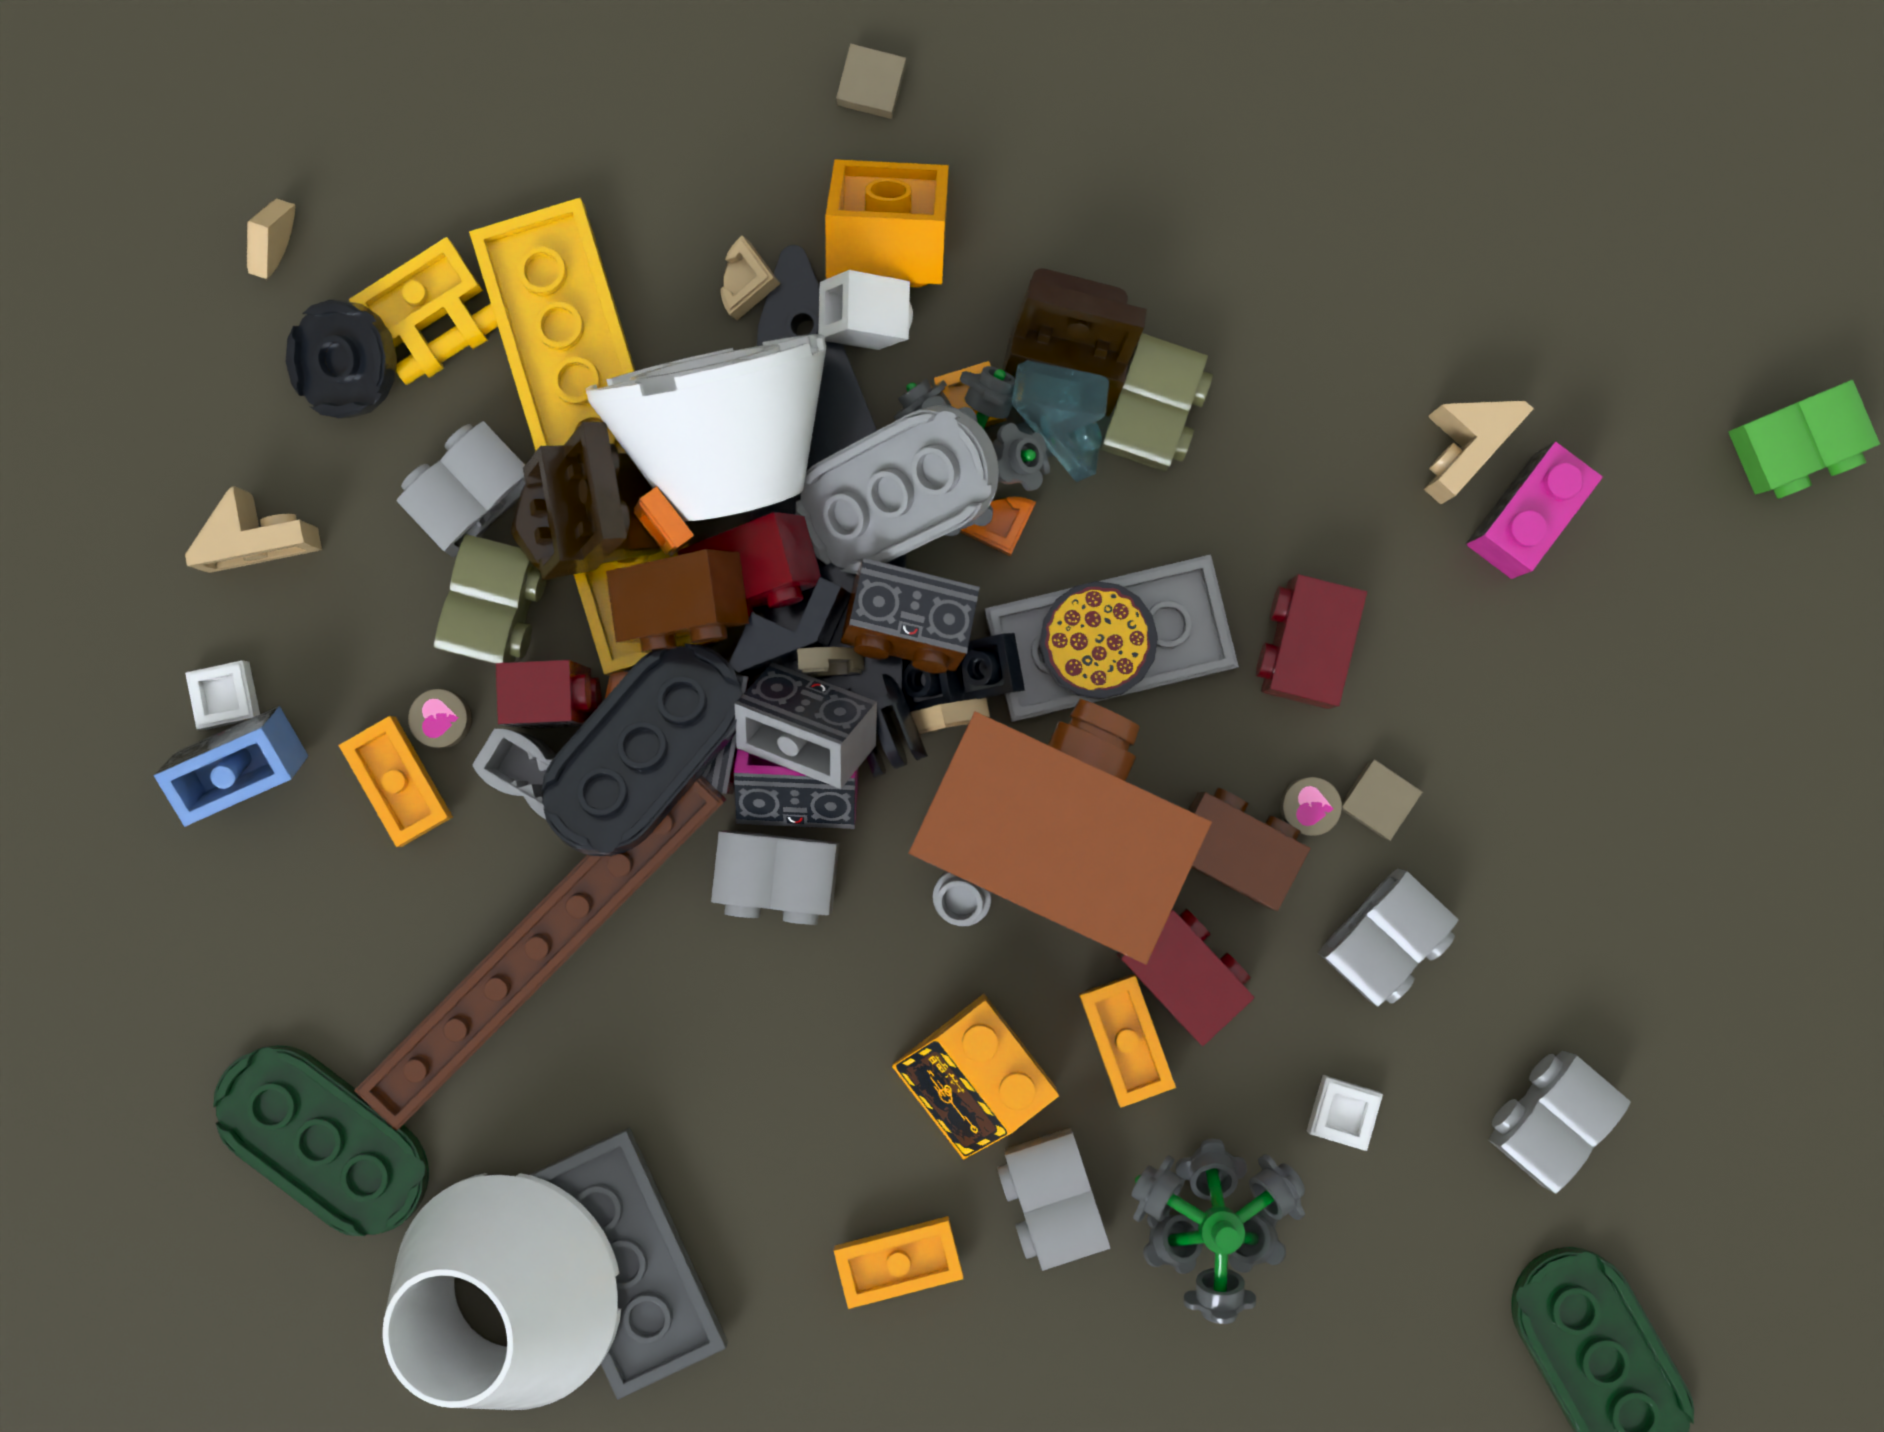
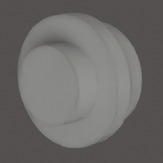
(960, 900)

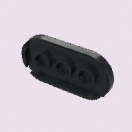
(641, 750)

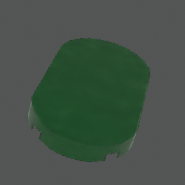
(320, 1141)
(1597, 1346)

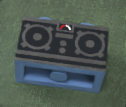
(231, 766)

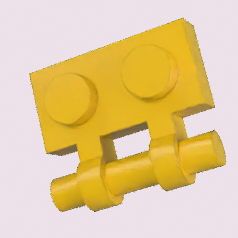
(419, 295)

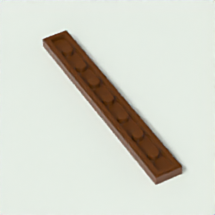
(525, 962)

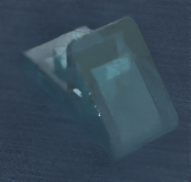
(1064, 410)

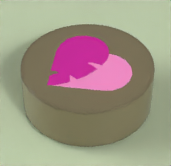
(439, 718)
(1311, 806)

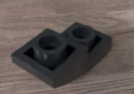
(985, 672)

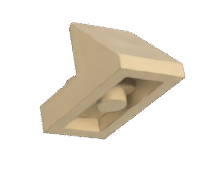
(1479, 431)
(235, 539)

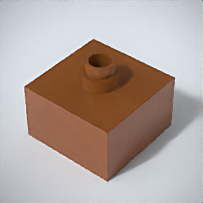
(1064, 828)

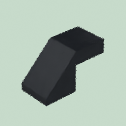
(770, 642)

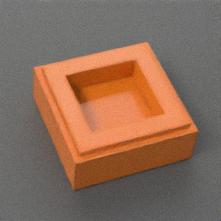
(662, 522)

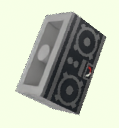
(806, 725)

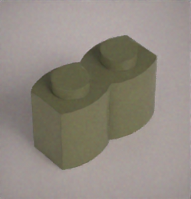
(1156, 403)
(489, 602)

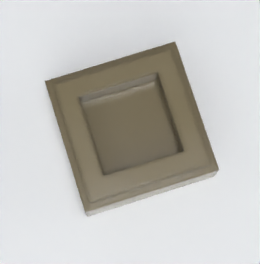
(871, 81)
(1380, 799)

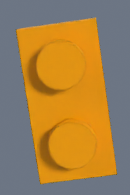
(395, 781)
(1127, 1040)
(898, 1262)

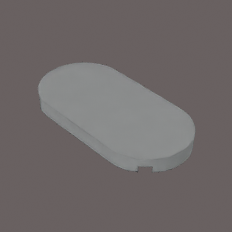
(899, 488)

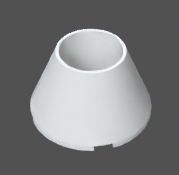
(720, 425)
(539, 1265)

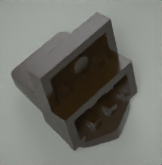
(1077, 328)
(581, 506)

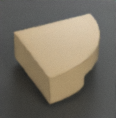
(268, 237)
(745, 279)
(948, 714)

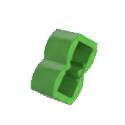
(1805, 438)

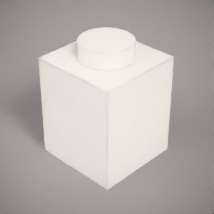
(864, 310)

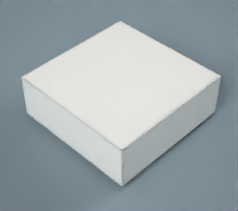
(222, 695)
(1344, 1112)

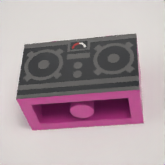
(1534, 510)
(784, 797)

